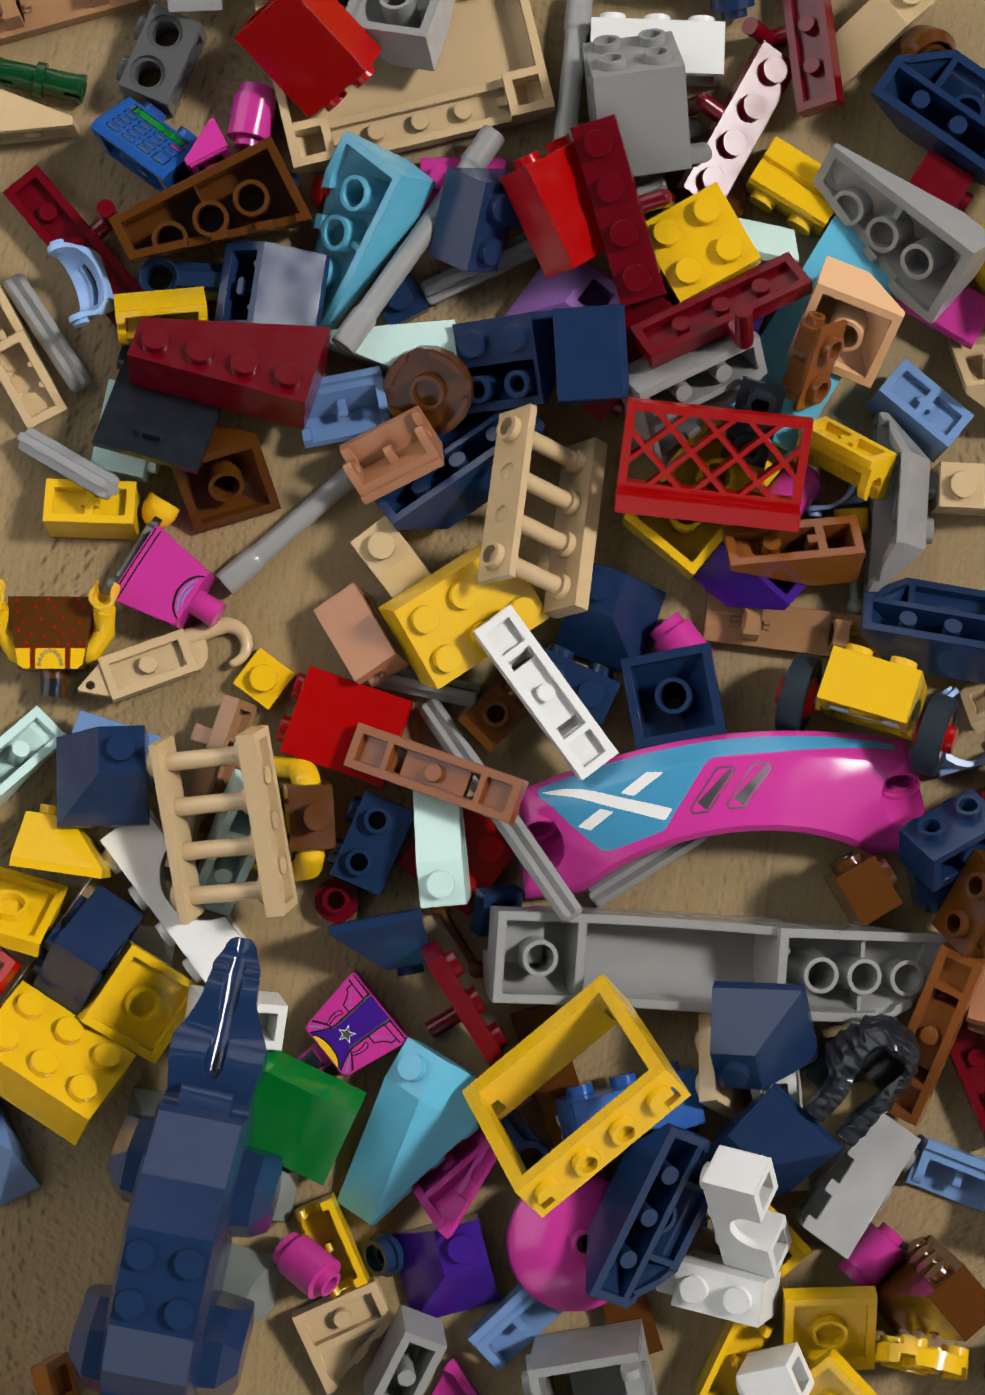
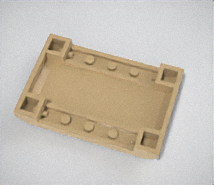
(484, 76)

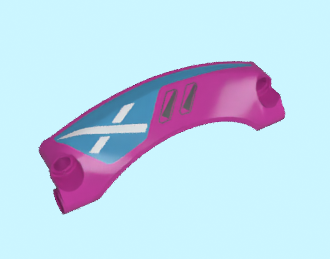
(720, 784)

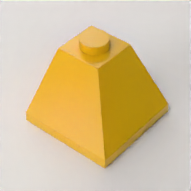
(57, 850)

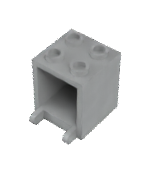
(647, 91)
(598, 1360)

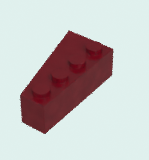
(233, 365)

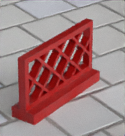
(709, 503)

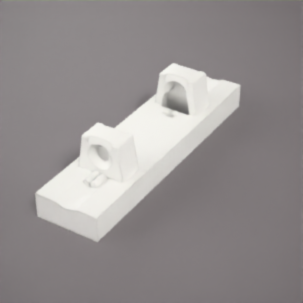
(545, 692)

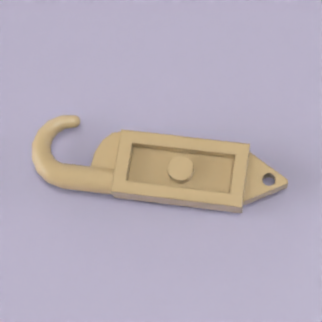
(162, 660)

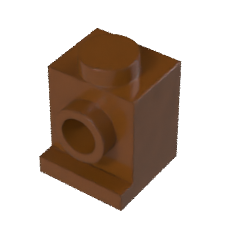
(481, 728)

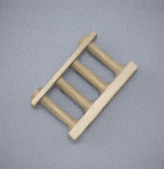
(576, 513)
(257, 798)

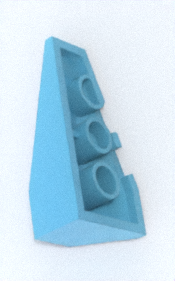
(365, 217)
(409, 1129)

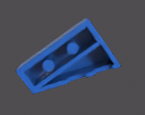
(584, 1102)

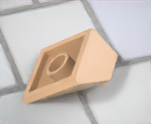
(871, 315)

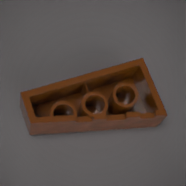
(223, 203)
(931, 1294)

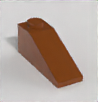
(819, 554)

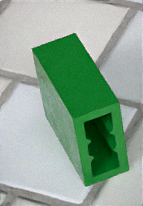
(303, 1115)

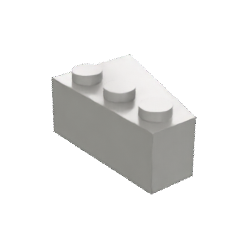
(700, 377)
(856, 1185)

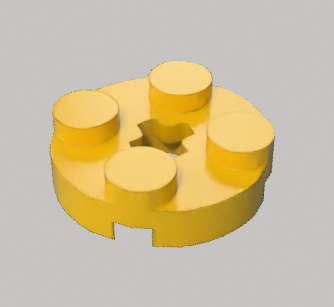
(914, 1356)

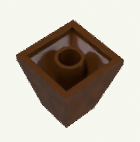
(230, 482)

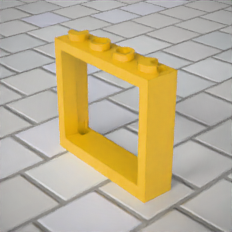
(542, 1057)

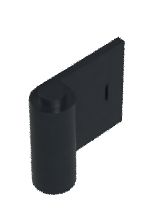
(155, 424)

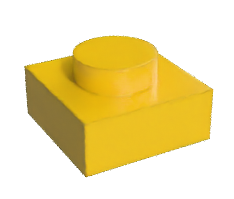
(264, 679)

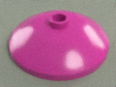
(546, 1251)

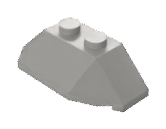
(900, 520)

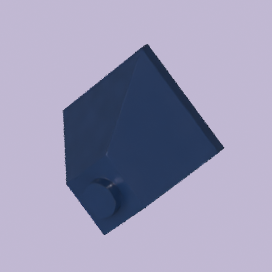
(617, 619)
(673, 695)
(103, 778)
(387, 939)
(760, 1033)
(780, 1130)

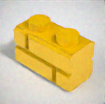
(786, 184)

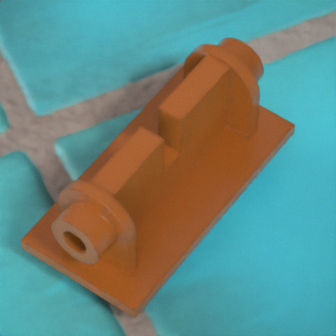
(822, 344)

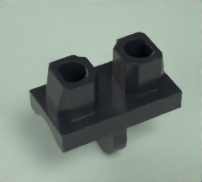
(760, 397)

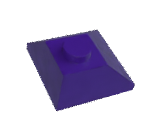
(743, 589)
(449, 1273)

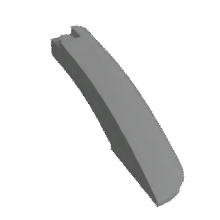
(676, 956)

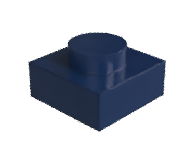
(405, 303)
(485, 897)

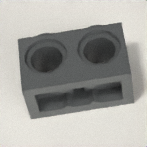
(172, 62)

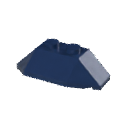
(938, 105)
(458, 486)
(930, 625)
(647, 1216)

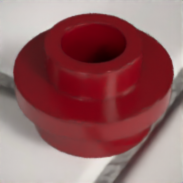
(321, 900)

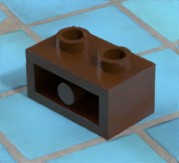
(863, 887)
(963, 910)

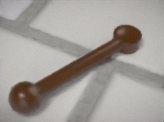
(475, 967)

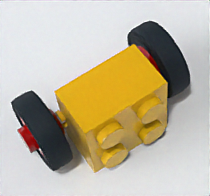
(871, 695)

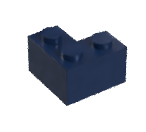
(472, 219)
(85, 948)

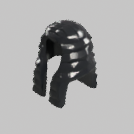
(870, 1051)

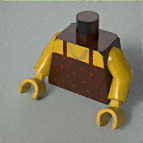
(57, 633)
(307, 815)

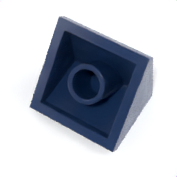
(590, 354)

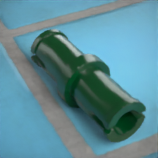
(43, 80)

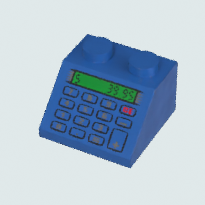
(145, 143)

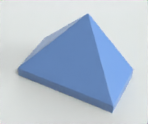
(16, 1169)

